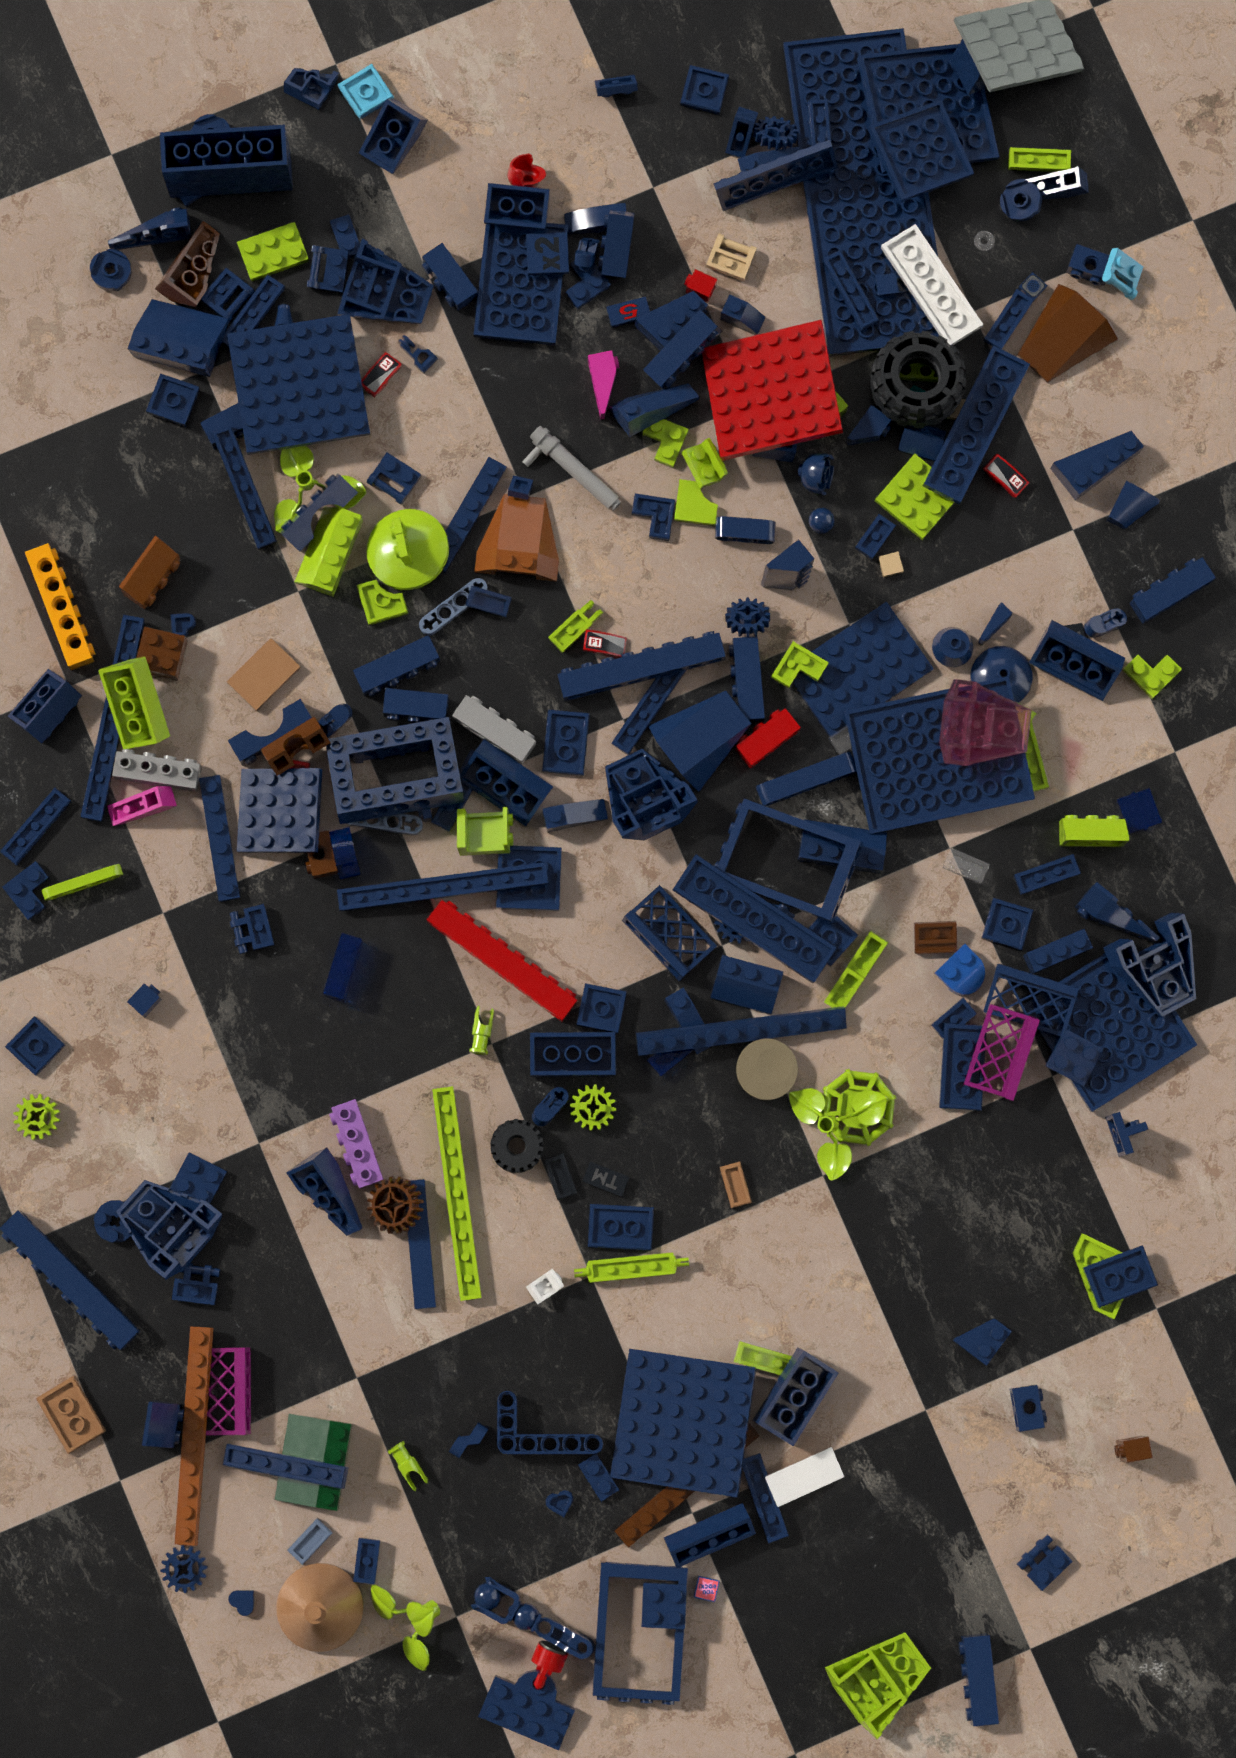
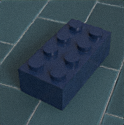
(572, 1054)
(795, 1396)

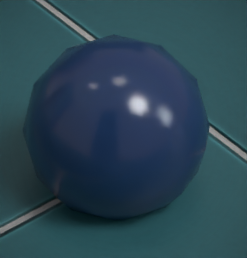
(821, 520)

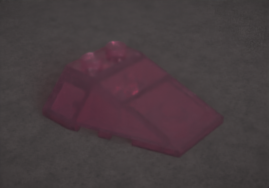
(981, 725)

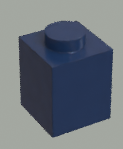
(145, 999)

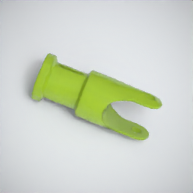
(481, 1034)
(406, 1463)

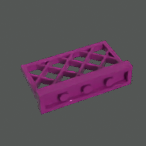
(1019, 1057)
(242, 1394)

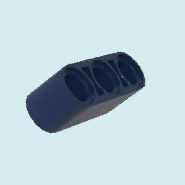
(745, 530)

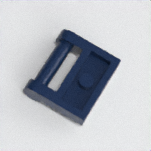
(334, 271)
(222, 290)
(396, 472)

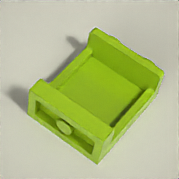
(484, 832)

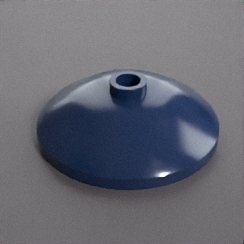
(1003, 658)

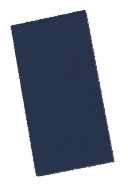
(957, 1053)

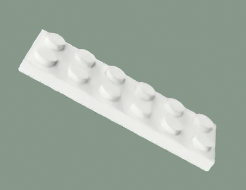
(931, 285)

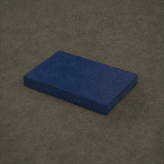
(565, 742)
(620, 1227)
(1120, 1276)

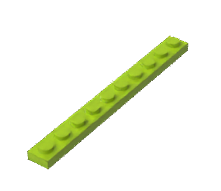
(456, 1193)

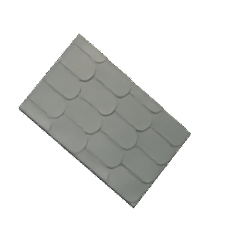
(1013, 47)

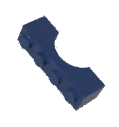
(335, 492)
(248, 746)

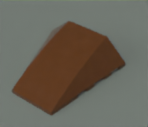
(1065, 334)

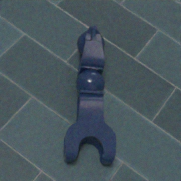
(527, 1618)

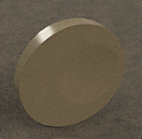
(766, 1069)

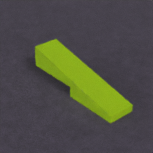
(856, 970)

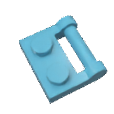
(1125, 268)

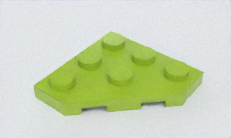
(1086, 1253)

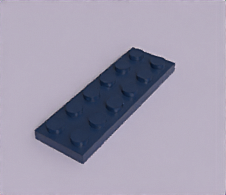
(776, 175)

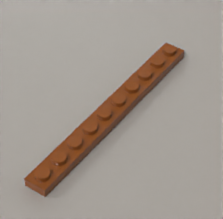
(194, 1436)

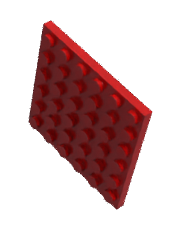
(771, 390)

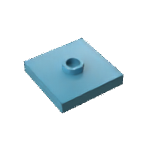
(365, 91)

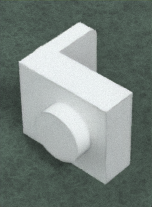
(545, 1286)

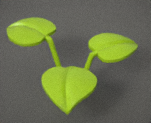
(296, 463)
(809, 1104)
(421, 1618)

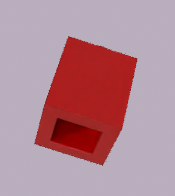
(701, 284)

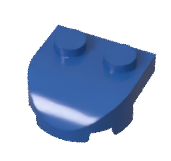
(962, 972)

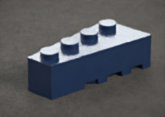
(682, 349)
(1091, 466)

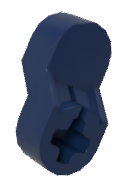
(586, 252)
(1113, 618)
(341, 714)
(557, 1099)
(474, 1438)

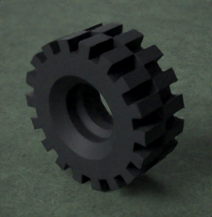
(516, 1162)

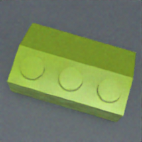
(1093, 831)

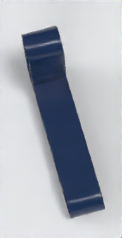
(538, 1438)

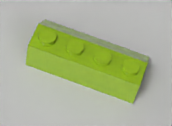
(329, 550)
(134, 703)

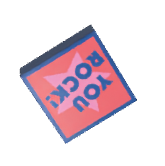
(706, 1588)

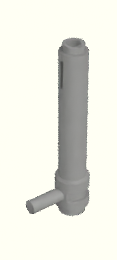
(551, 446)

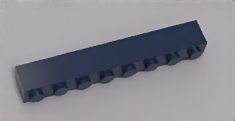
(641, 666)
(69, 1279)

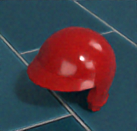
(524, 173)

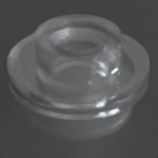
(984, 235)

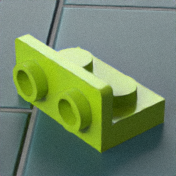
(705, 463)

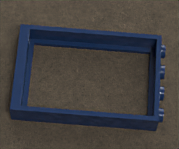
(840, 880)
(639, 1571)

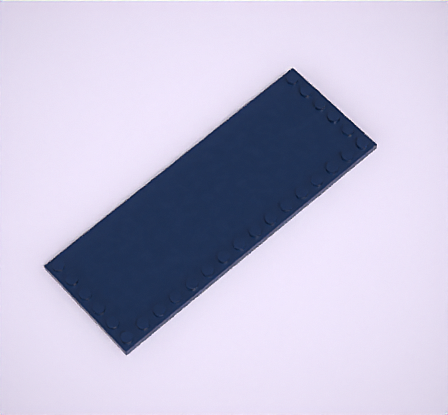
(856, 203)

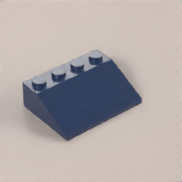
(178, 337)

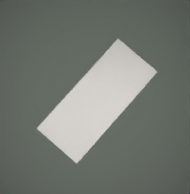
(804, 1477)

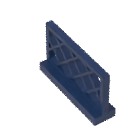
(656, 945)
(1036, 982)

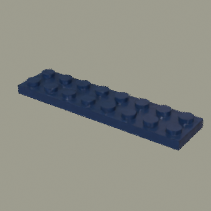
(976, 425)
(754, 919)

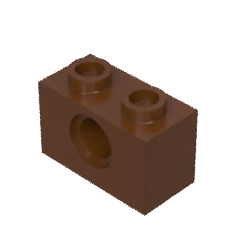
(325, 866)
(1133, 1449)

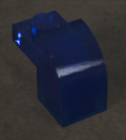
(344, 853)

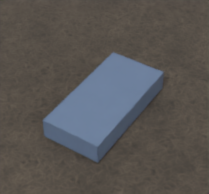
(309, 1541)

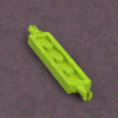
(631, 1267)

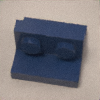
(1120, 1132)

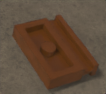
(935, 937)

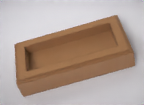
(735, 1184)

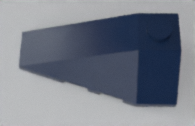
(161, 229)
(646, 409)
(1101, 907)
(324, 1183)

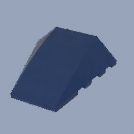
(383, 289)
(701, 736)

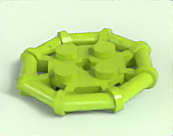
(844, 1106)

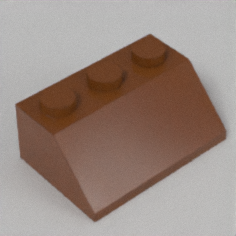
(150, 573)

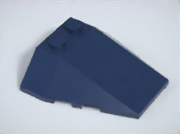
(646, 796)
(168, 1226)

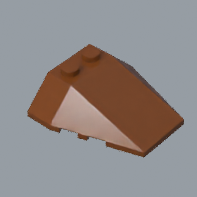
(519, 540)

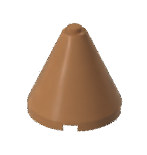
(320, 1607)

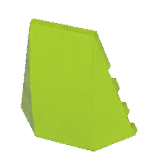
(879, 1681)

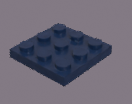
(534, 897)

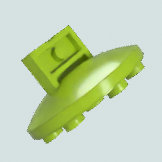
(407, 549)

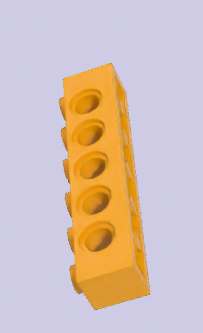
(37, 559)

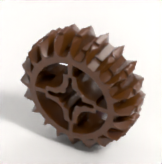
(395, 1213)

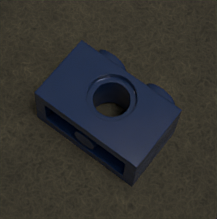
(1082, 256)
(1019, 1397)

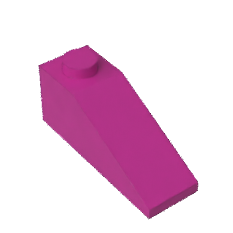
(603, 374)
(142, 805)

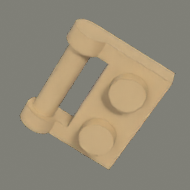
(730, 263)

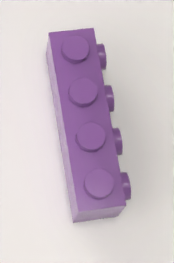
(357, 1144)

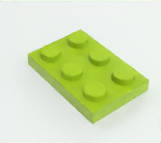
(273, 251)

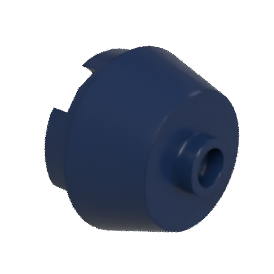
(952, 647)

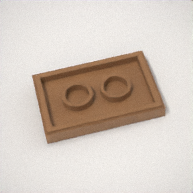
(263, 674)
(71, 1414)

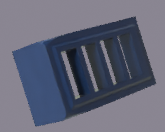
(999, 618)

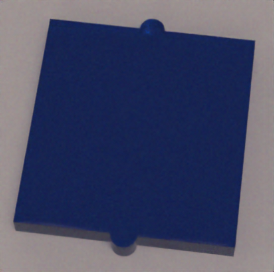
(1139, 810)

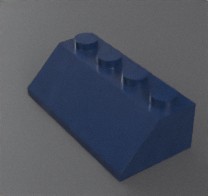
(789, 568)
(1077, 660)
(505, 782)
(828, 852)

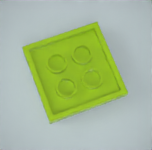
(910, 501)

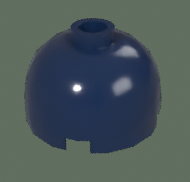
(817, 473)

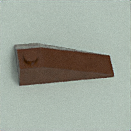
(189, 273)

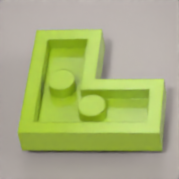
(671, 438)
(798, 659)
(1152, 679)

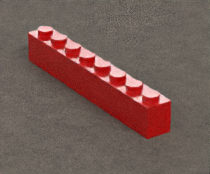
(501, 960)

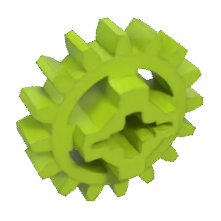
(583, 1107)
(44, 1111)

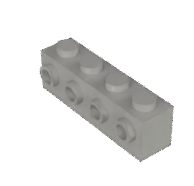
(494, 729)
(157, 771)

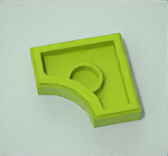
(693, 506)
(380, 604)

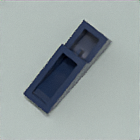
(590, 219)

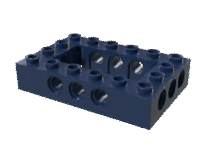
(401, 797)

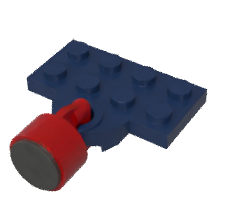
(531, 1702)

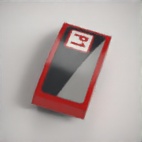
(380, 374)
(1006, 475)
(604, 643)

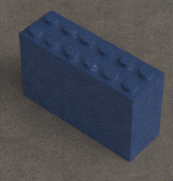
(226, 161)

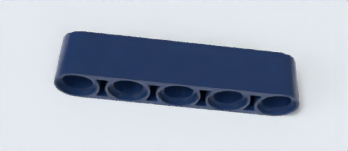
(806, 779)

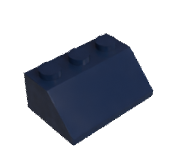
(517, 206)
(45, 706)
(746, 984)

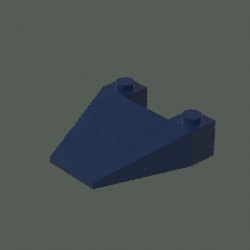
(1161, 972)

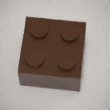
(163, 652)

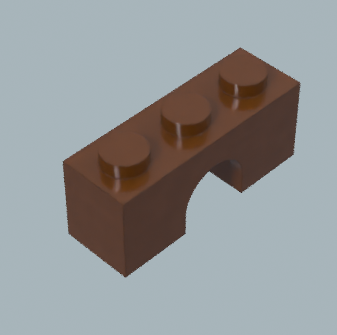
(282, 750)

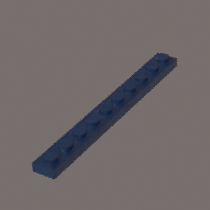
(108, 736)
(442, 886)
(741, 1030)

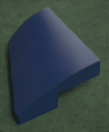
(310, 86)
(1131, 505)

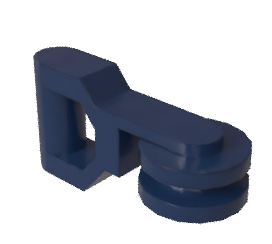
(406, 343)

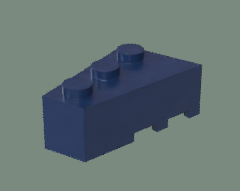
(669, 319)

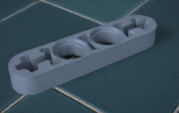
(449, 603)
(382, 824)

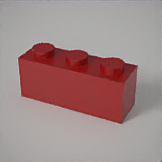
(767, 737)

